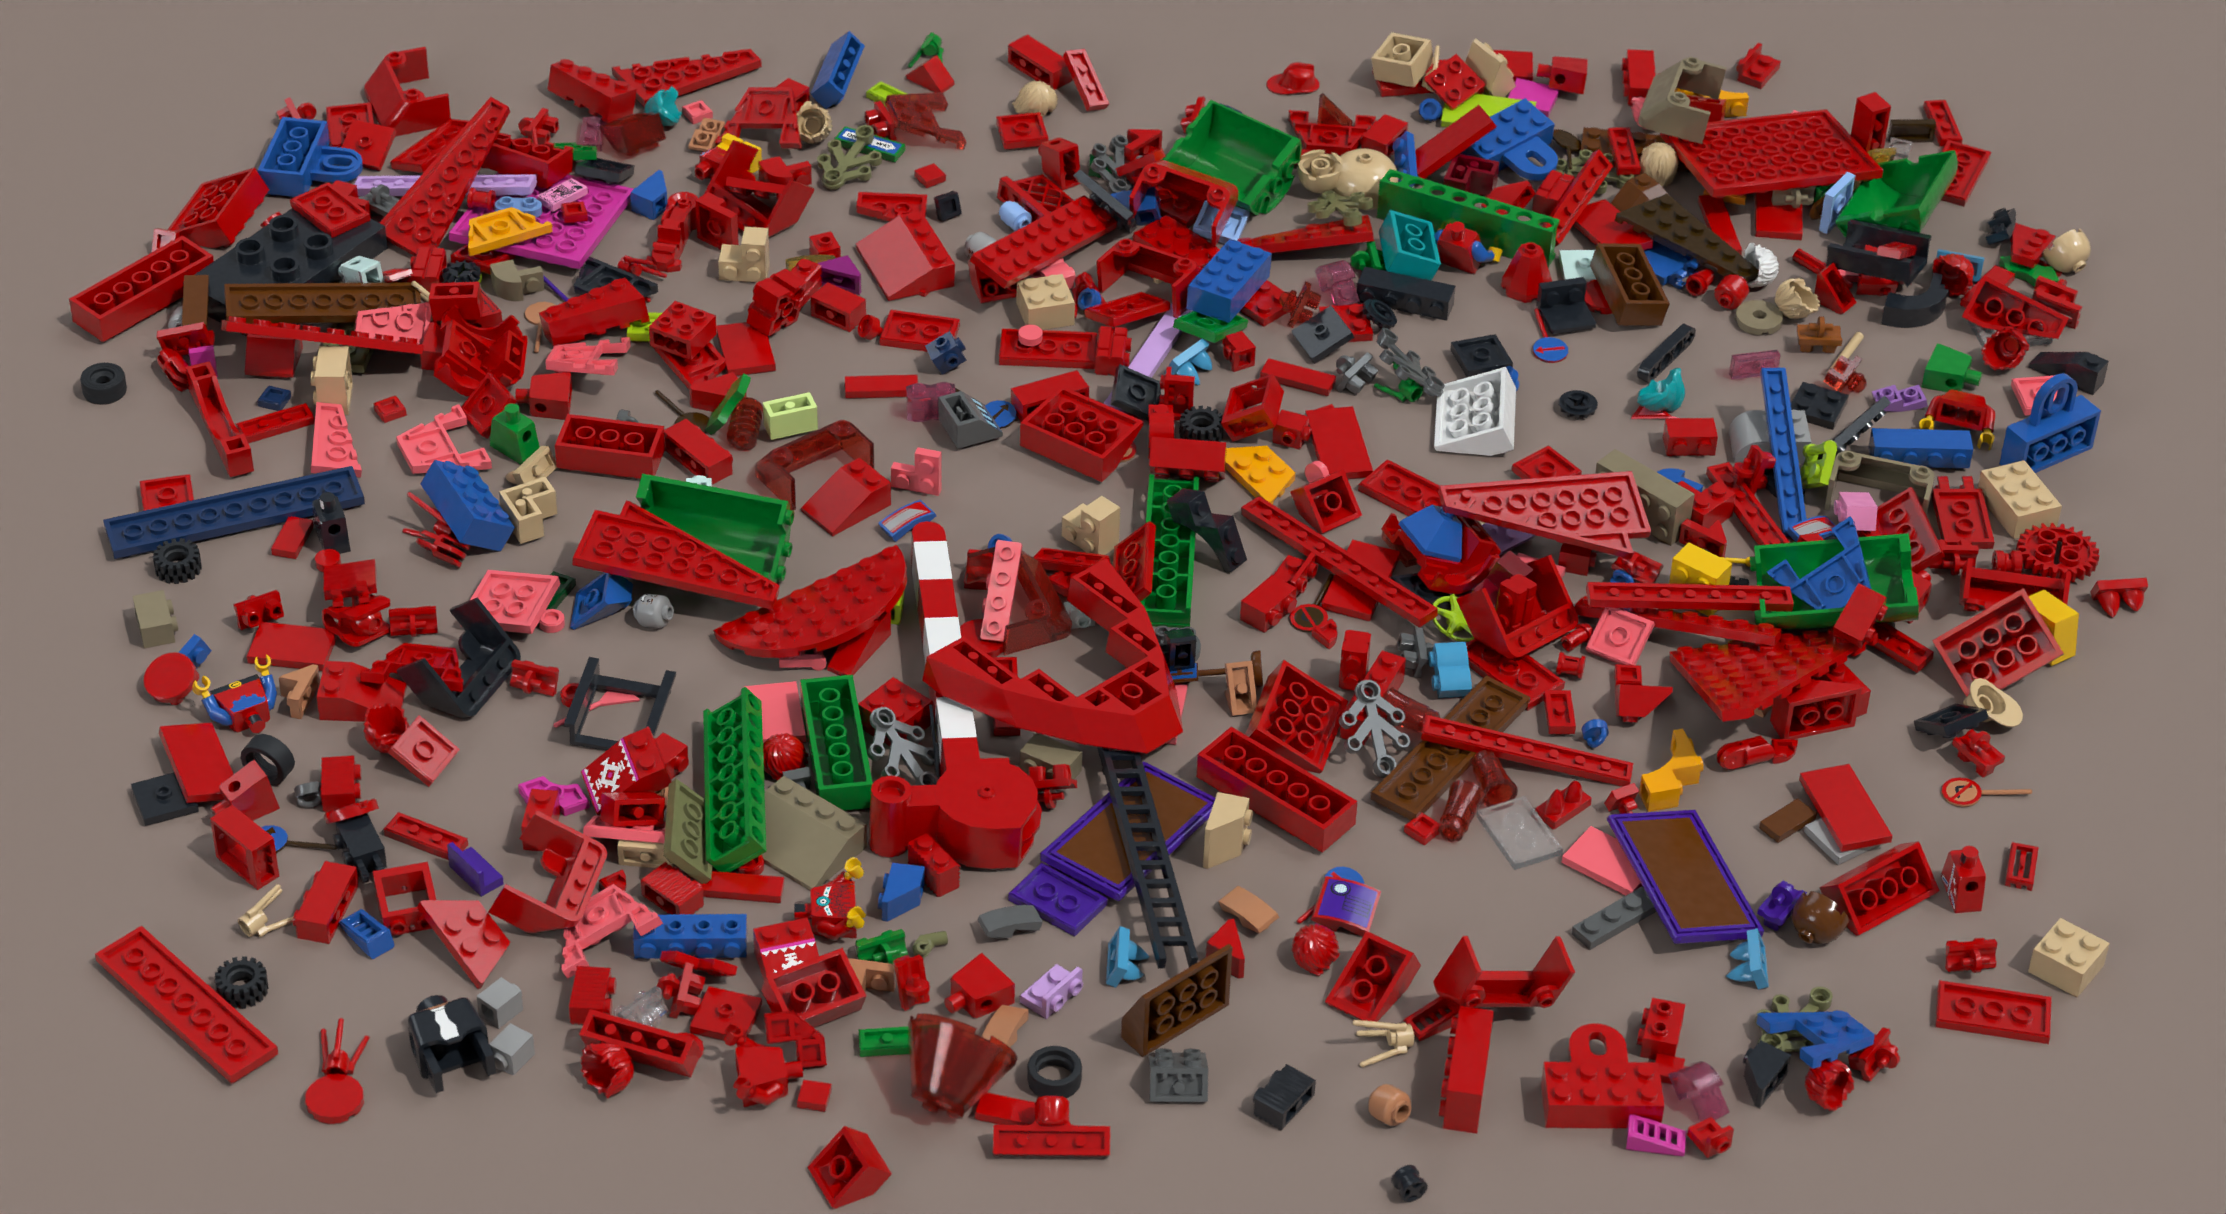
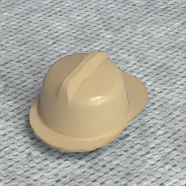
(1998, 704)

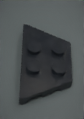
(1107, 202)
(598, 274)

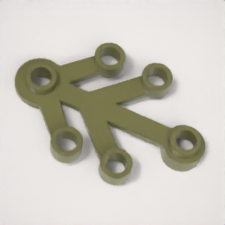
(1584, 155)
(836, 177)
(1346, 205)
(1819, 1001)

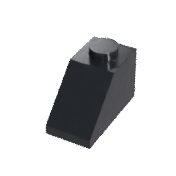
(1180, 648)
(1764, 1071)

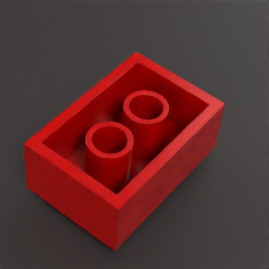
(1187, 458)
(816, 989)

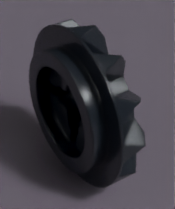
(469, 273)
(1379, 313)
(1570, 400)

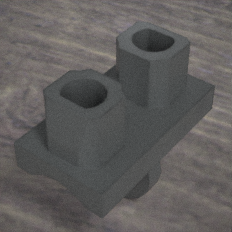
(380, 200)
(1352, 371)
(1414, 650)

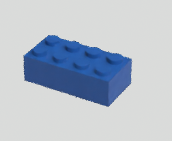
(1229, 280)
(467, 505)

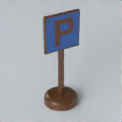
(1192, 674)

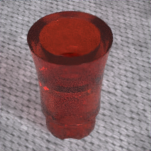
(1414, 711)
(1493, 778)
(1461, 807)

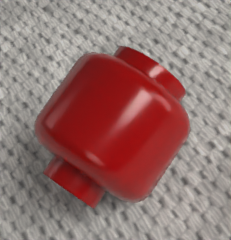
(1731, 291)

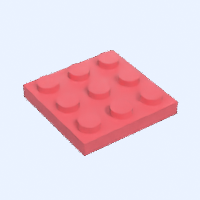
(516, 598)

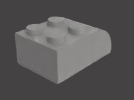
(1751, 429)

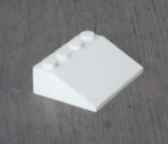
(1477, 414)

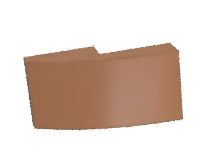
(705, 136)
(1249, 908)
(1005, 1024)

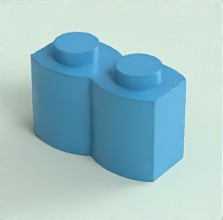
(1451, 669)

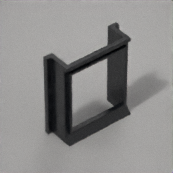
(1855, 259)
(586, 692)

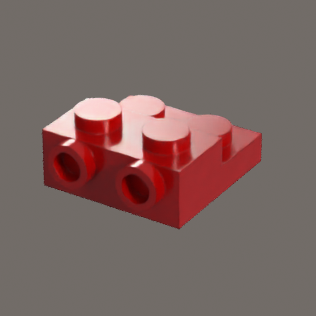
(715, 222)

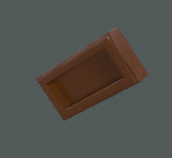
(1787, 820)

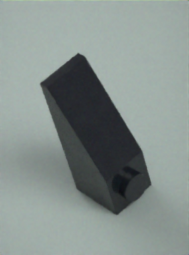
(2083, 367)

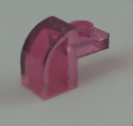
(1338, 280)
(1701, 1085)

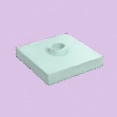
(1576, 264)

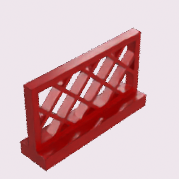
(1013, 191)

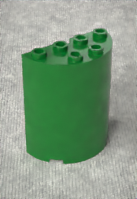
(1241, 153)
(1903, 195)

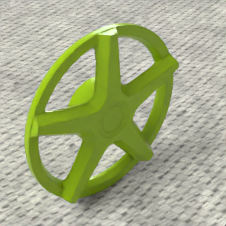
(1454, 618)

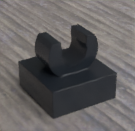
(947, 205)

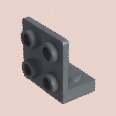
(1178, 1076)

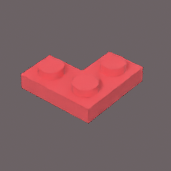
(923, 477)

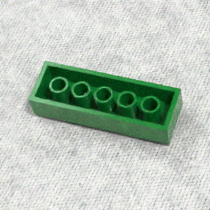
(836, 741)

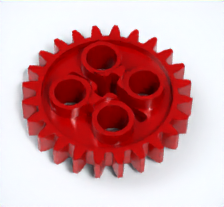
(2076, 552)

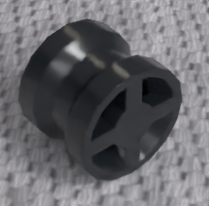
(1409, 1183)

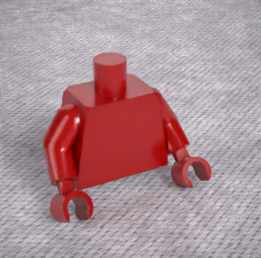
(760, 1069)

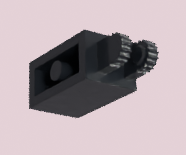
(360, 845)

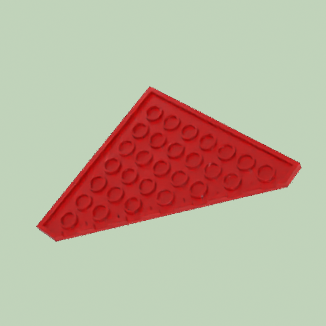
(1750, 675)

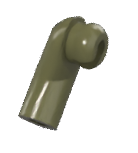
(926, 943)

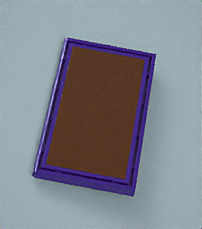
(1094, 846)
(1684, 876)

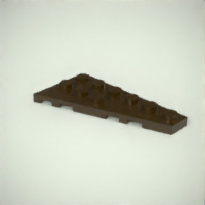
(1685, 234)

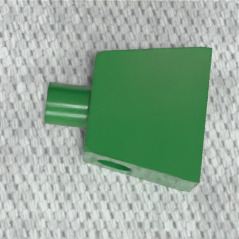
(1949, 370)
(514, 434)

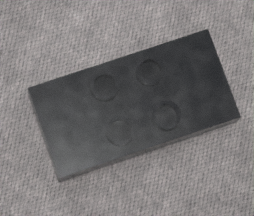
(289, 252)

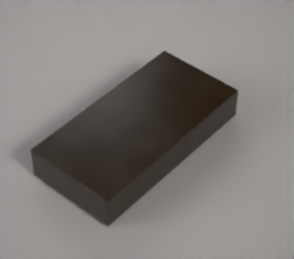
(1912, 129)

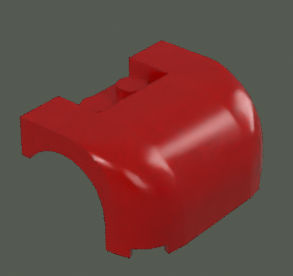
(475, 351)
(1447, 576)

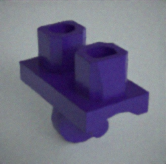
(1779, 905)

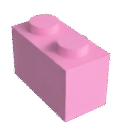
(1860, 508)

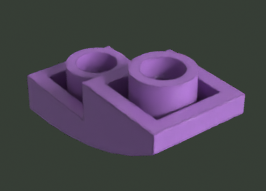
(1902, 400)

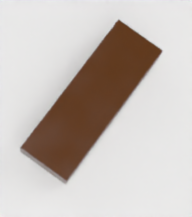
(195, 299)

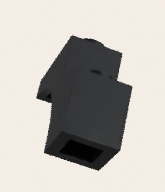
(1218, 530)

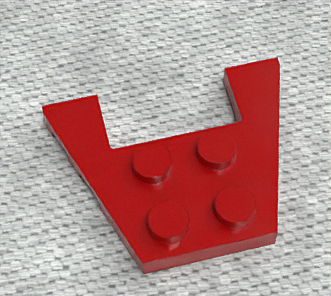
(767, 110)
(1328, 137)
(442, 659)

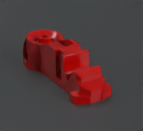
(673, 233)

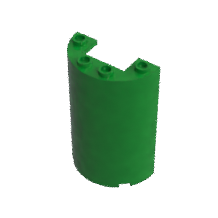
(733, 522)
(1887, 566)

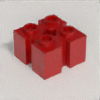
(776, 302)

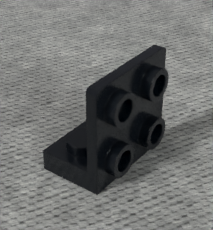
(1564, 305)

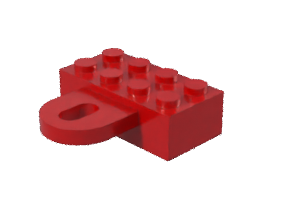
(1600, 1088)

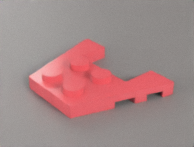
(584, 359)
(431, 442)
(604, 914)

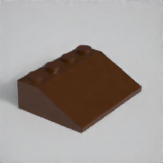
(1179, 1003)

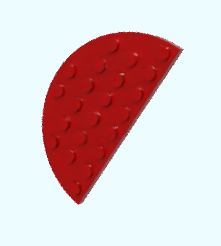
(823, 612)

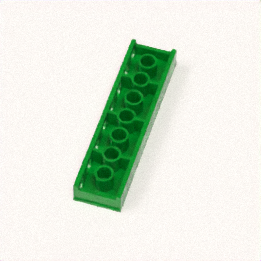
(1493, 228)
(1173, 557)
(734, 783)

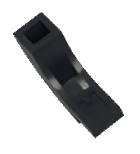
(1916, 310)

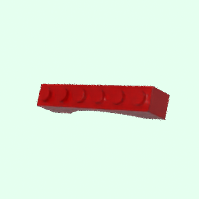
(229, 442)

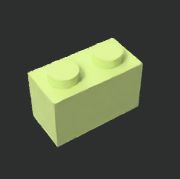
(790, 416)

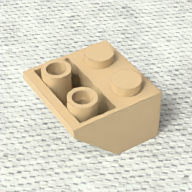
(1491, 69)

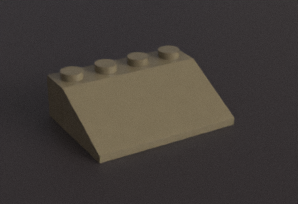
(808, 835)

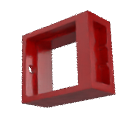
(1246, 422)
(244, 847)
(401, 881)

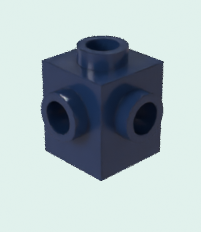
(946, 352)

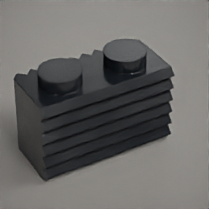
(1283, 1096)

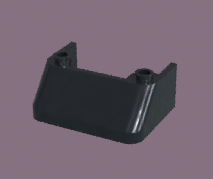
(485, 669)

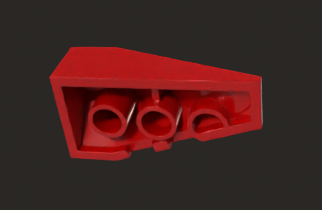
(2003, 308)

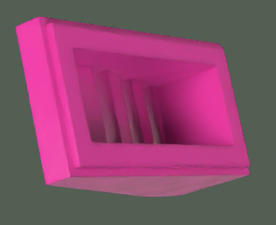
(1639, 1137)

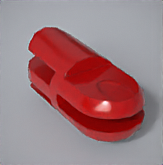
(174, 368)
(442, 546)
(1745, 753)

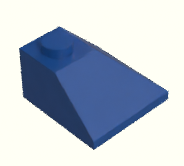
(1435, 533)
(601, 599)

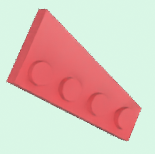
(332, 441)

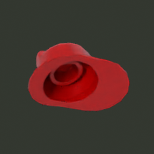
(1295, 79)

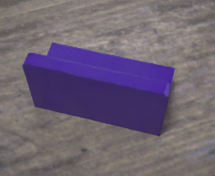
(474, 869)

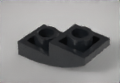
(2001, 225)

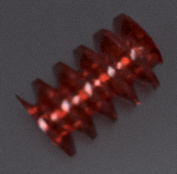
(745, 424)

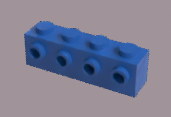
(837, 70)
(1923, 447)
(722, 938)

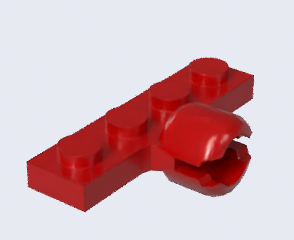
(1051, 1134)

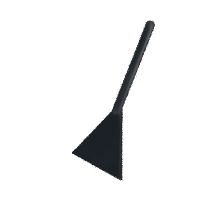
(935, 745)

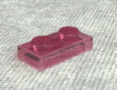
(591, 133)
(1750, 364)

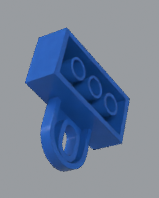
(1519, 134)
(303, 154)
(2054, 428)

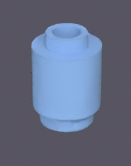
(1014, 215)

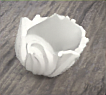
(1765, 262)

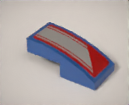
(905, 518)
(1818, 524)

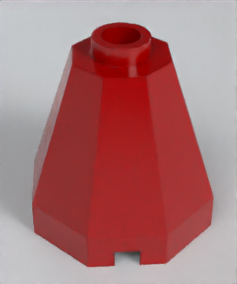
(1525, 273)

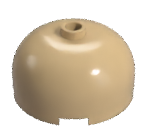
(1362, 172)

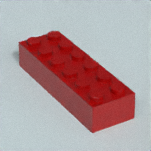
(138, 289)
(1277, 789)

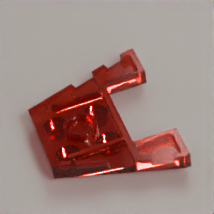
(914, 115)

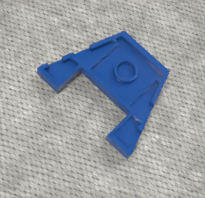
(1834, 580)
(1828, 1032)

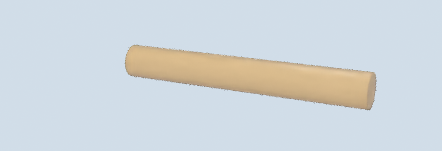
(1850, 347)

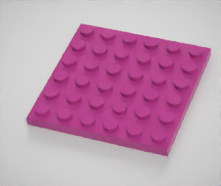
(569, 242)

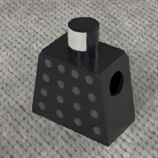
(326, 513)

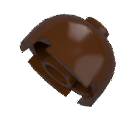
(1818, 919)

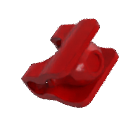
(359, 622)

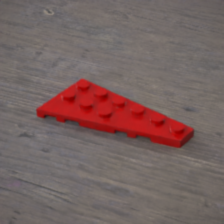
(686, 74)
(1314, 236)

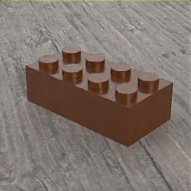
(1629, 284)

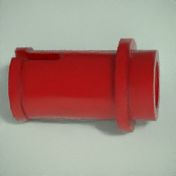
(1581, 634)

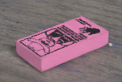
(562, 193)

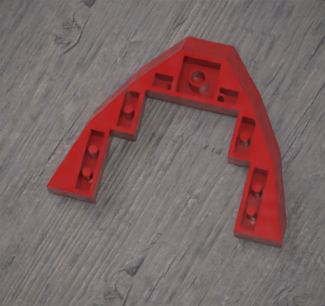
(1126, 712)

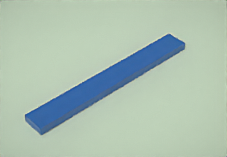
(1783, 447)

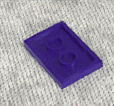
(1058, 899)

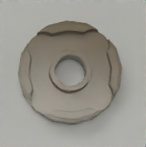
(1749, 312)

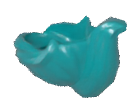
(664, 104)
(1663, 394)

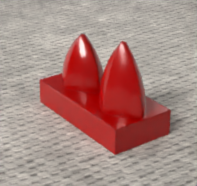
(1134, 168)
(2111, 591)
(1563, 805)

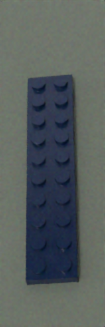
(229, 512)

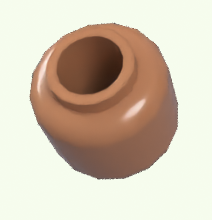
(1389, 1105)

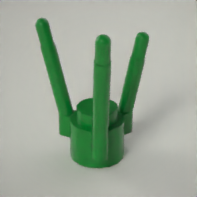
(930, 46)
(1408, 389)

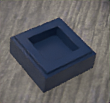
(274, 398)

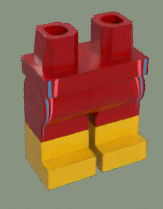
(712, 158)

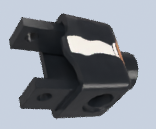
(448, 1038)

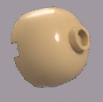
(1316, 169)
(2069, 252)

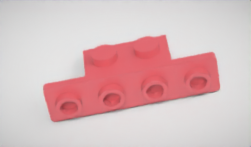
(1001, 590)

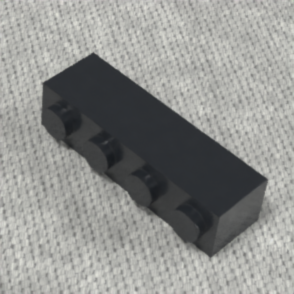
(1407, 293)

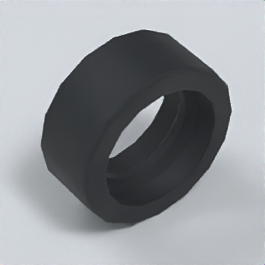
(275, 751)
(1054, 1056)

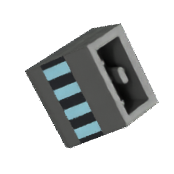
(966, 420)

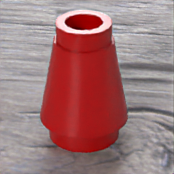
(1699, 282)

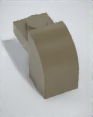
(513, 284)

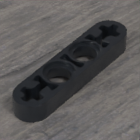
(1666, 353)

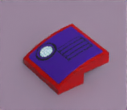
(1346, 905)

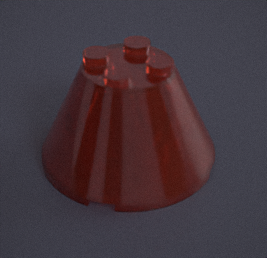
(953, 1064)

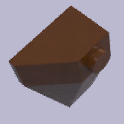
(1637, 191)

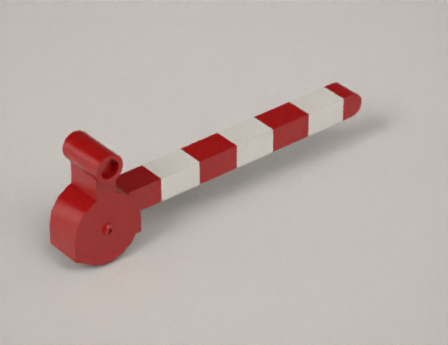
(980, 807)

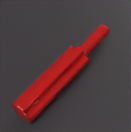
(1812, 263)

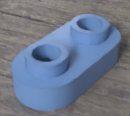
(526, 205)

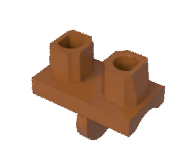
(1819, 334)

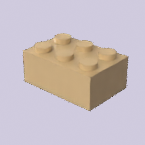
(2018, 498)

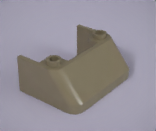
(1670, 110)
(1880, 474)

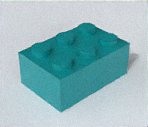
(1409, 246)

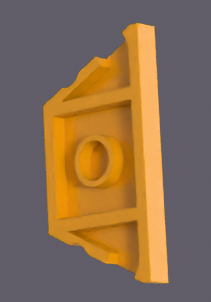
(503, 229)
(1259, 471)

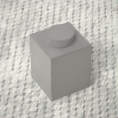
(500, 1002)
(512, 1049)

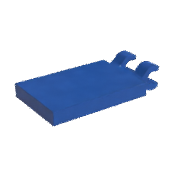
(1670, 265)

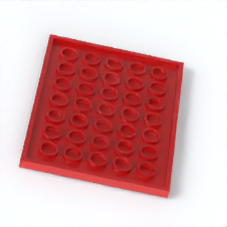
(1774, 154)

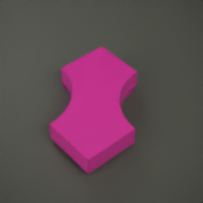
(570, 796)

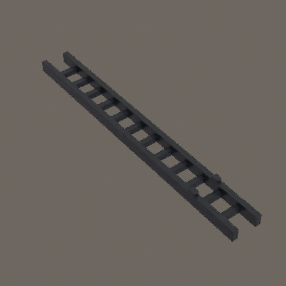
(1137, 866)

